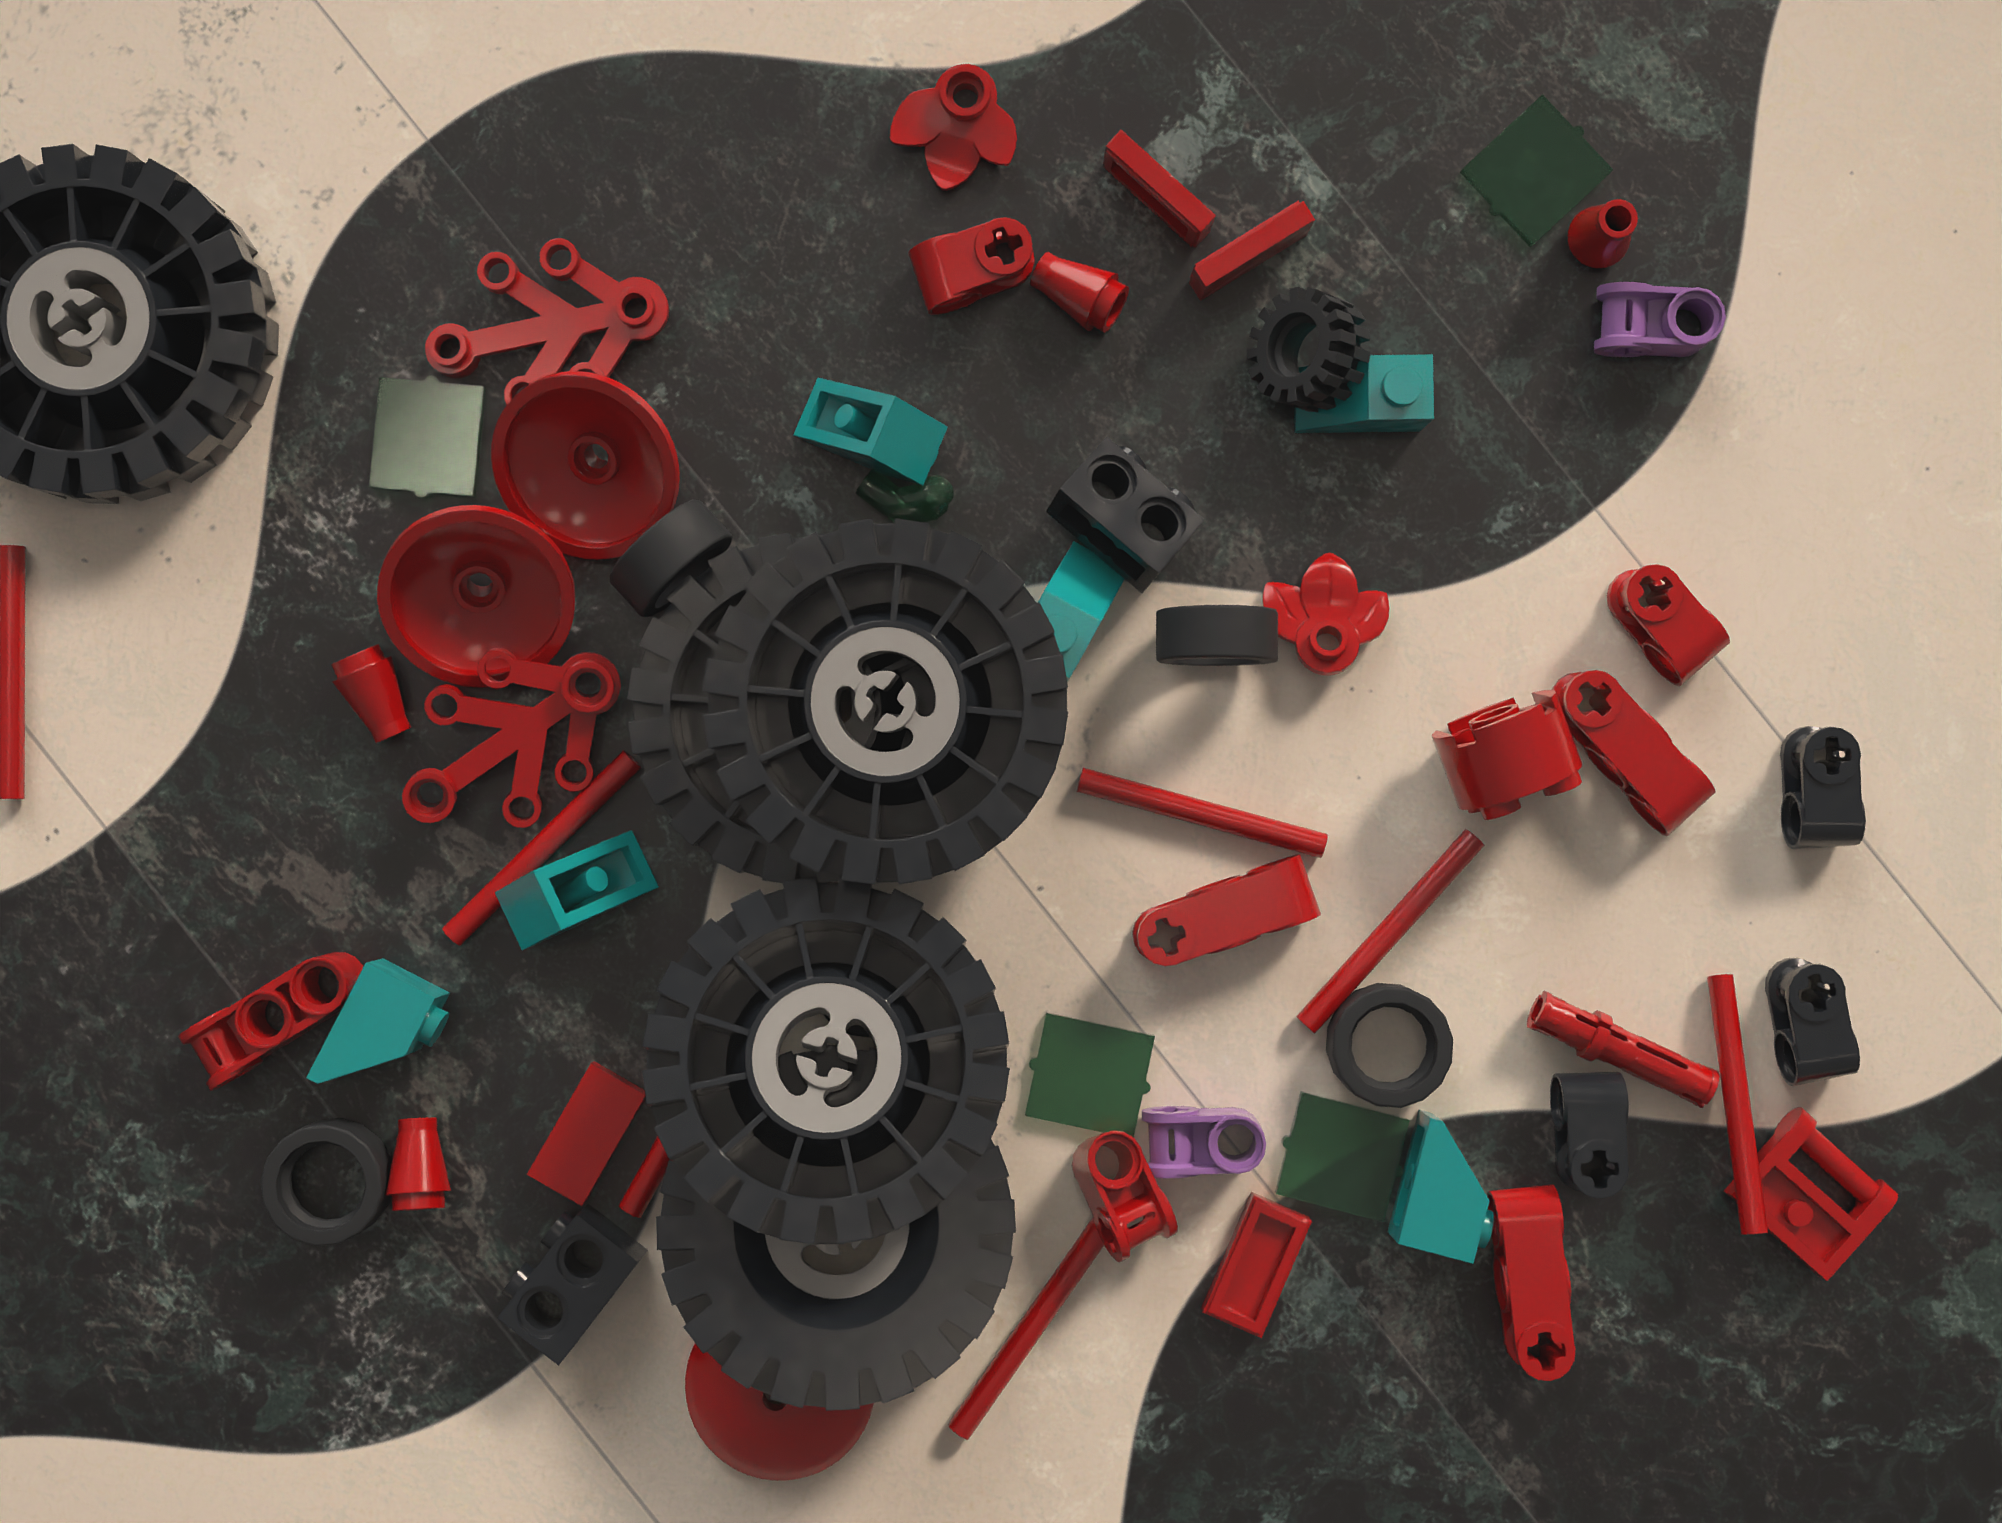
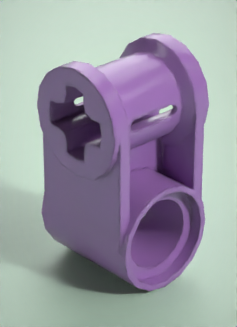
(1642, 319)
(1197, 1140)

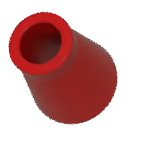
(1602, 233)
(1082, 291)
(372, 691)
(418, 1167)

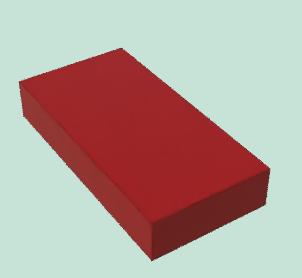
(1158, 189)
(1251, 249)
(587, 1133)
(1256, 1264)

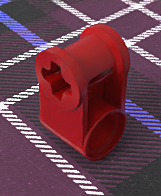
(965, 264)
(1674, 628)
(1124, 1198)

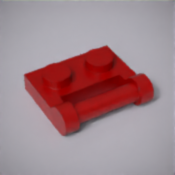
(1801, 1212)

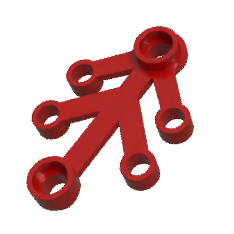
(559, 322)
(521, 730)

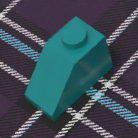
(1390, 398)
(871, 430)
(1078, 601)
(576, 889)
(381, 1021)
(1439, 1197)

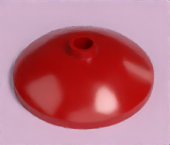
(559, 484)
(450, 622)
(762, 1436)

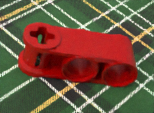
(1633, 751)
(1230, 912)
(240, 1036)
(1532, 1278)

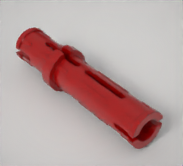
(1599, 1038)

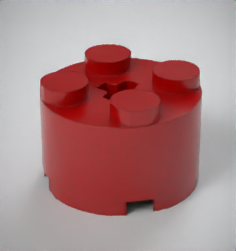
(1508, 754)

